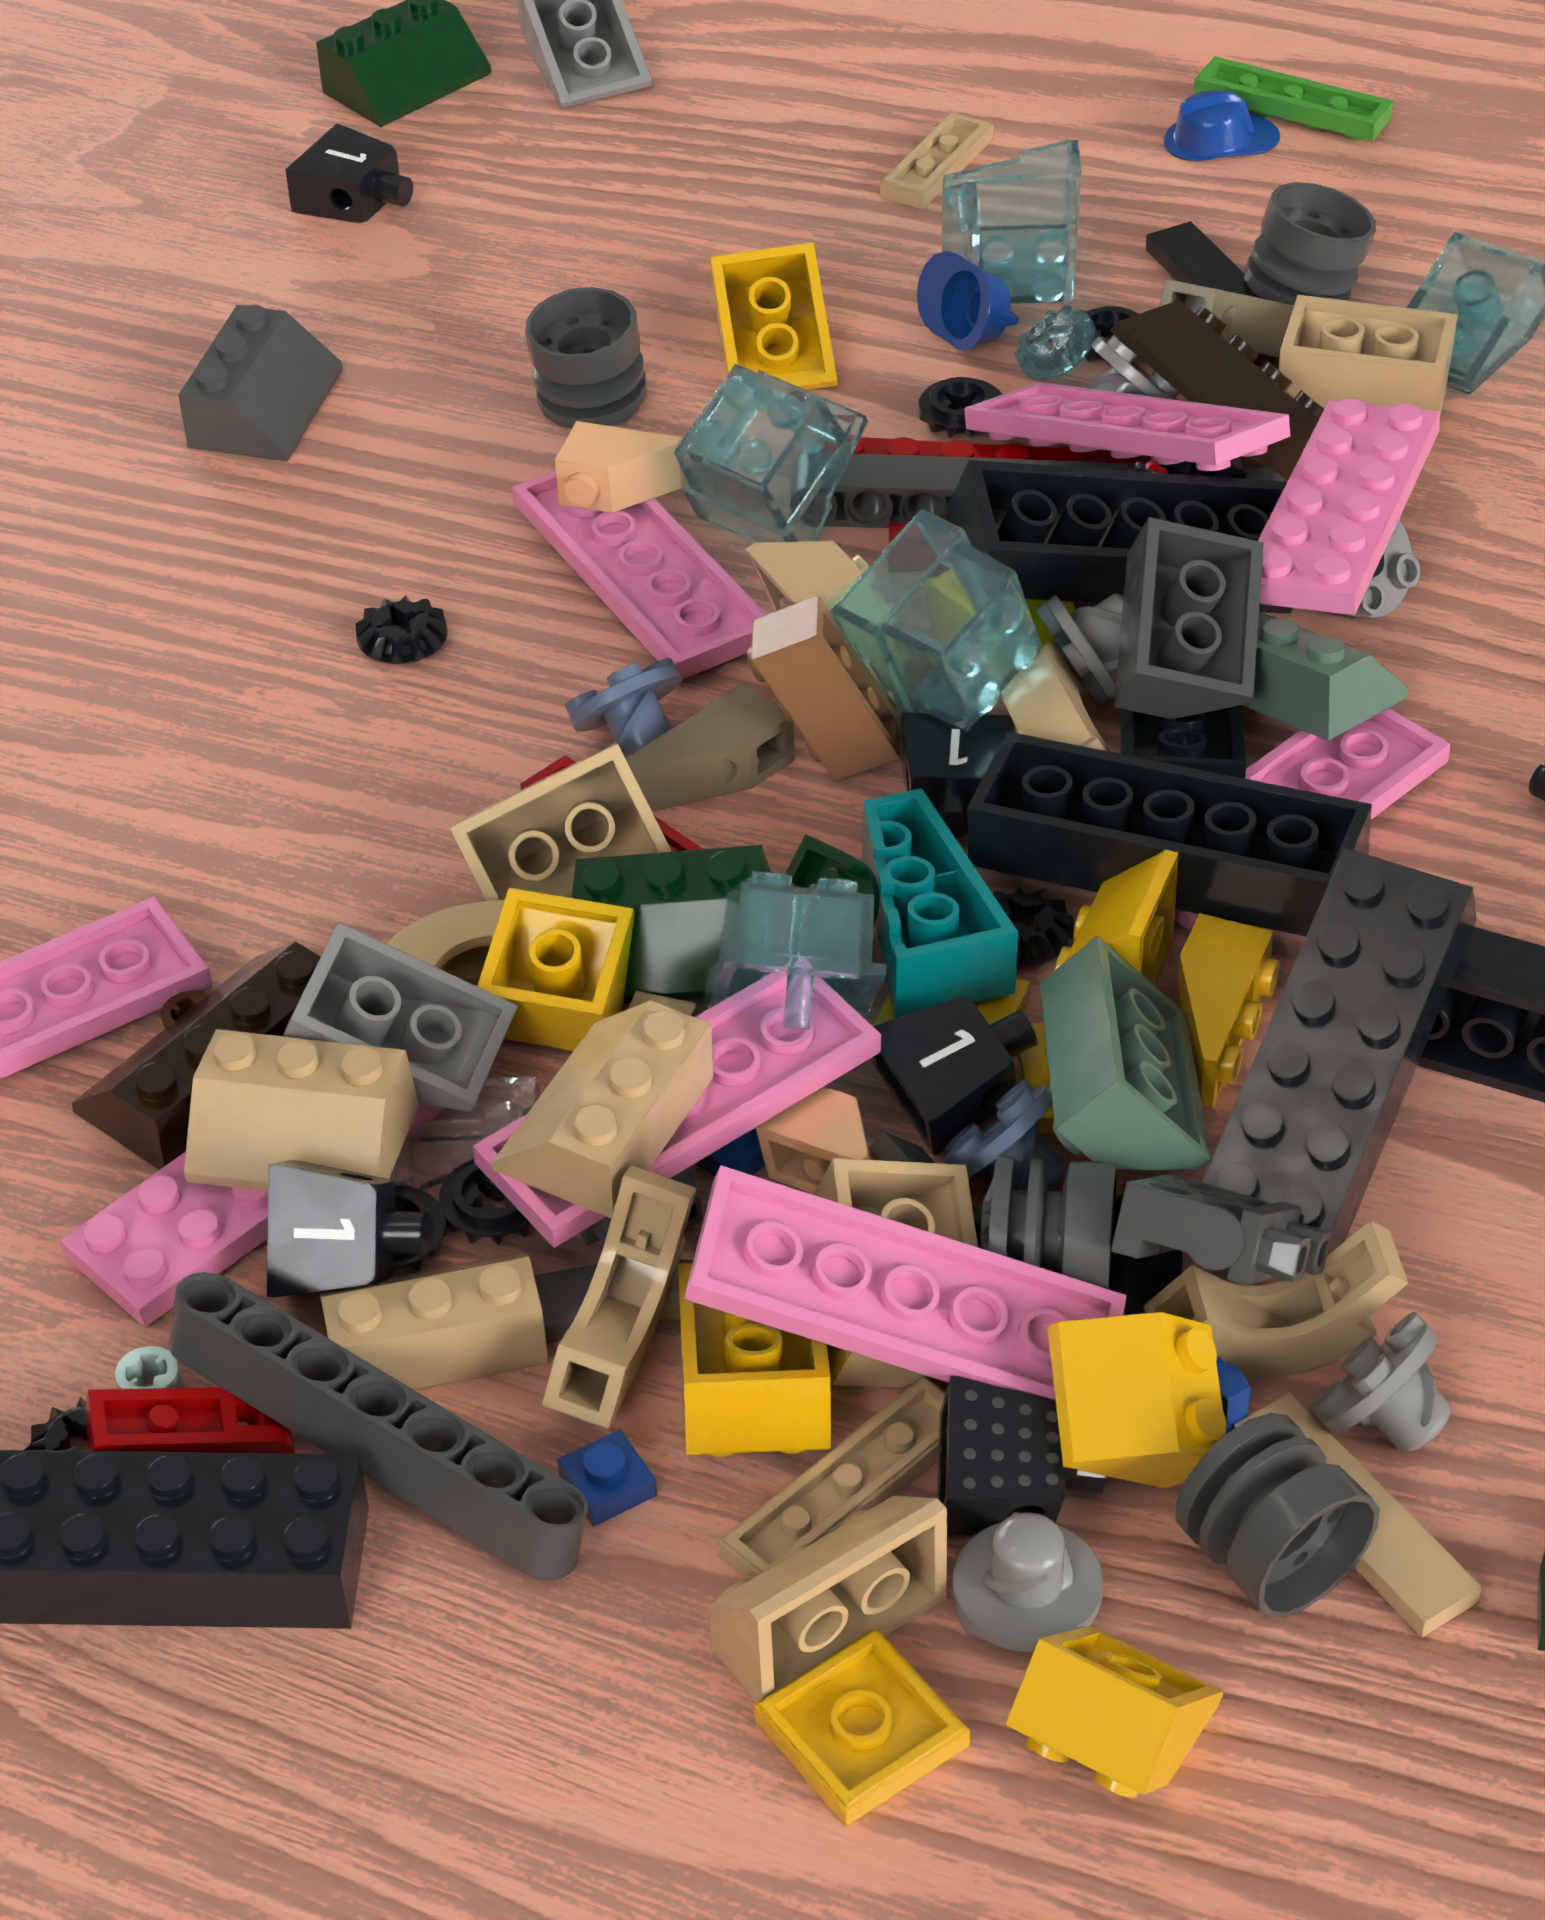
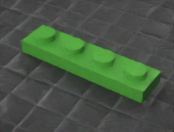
(1298, 99)

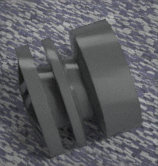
(1309, 244)
(586, 357)
(1053, 1229)
(1277, 1514)

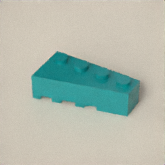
(935, 912)

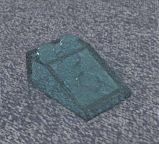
(1496, 302)

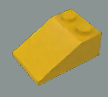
(774, 314)
(750, 1384)

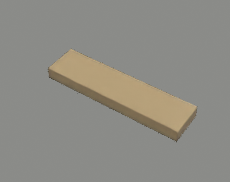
(851, 1477)
(1403, 1557)

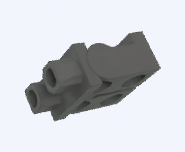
(1218, 1230)

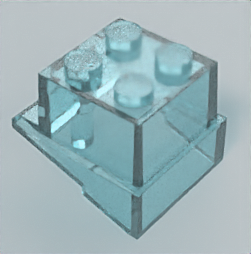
(1019, 220)
(767, 457)
(939, 622)
(799, 934)

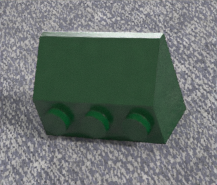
(400, 59)
(676, 910)

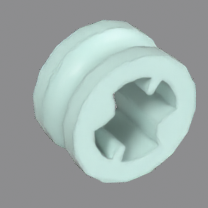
(145, 1363)

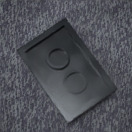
(1199, 741)

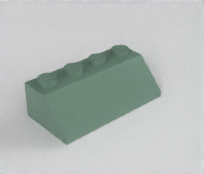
(1318, 680)
(1121, 1066)

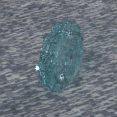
(1073, 341)

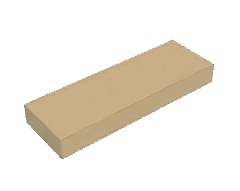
(944, 151)

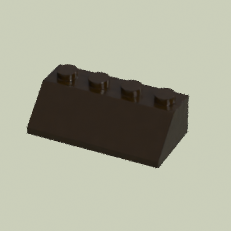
(1217, 371)
(149, 1094)

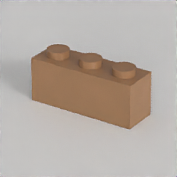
(825, 689)

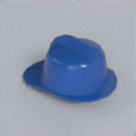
(1218, 126)
(963, 301)

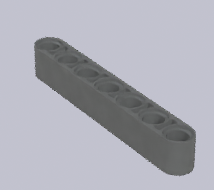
(400, 1434)

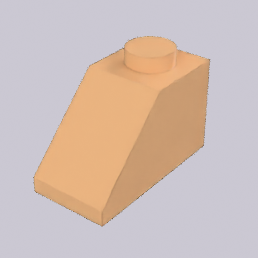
(615, 467)
(809, 1135)

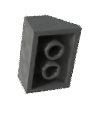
(257, 386)
(1188, 621)

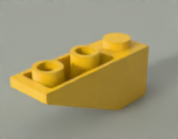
(1219, 989)

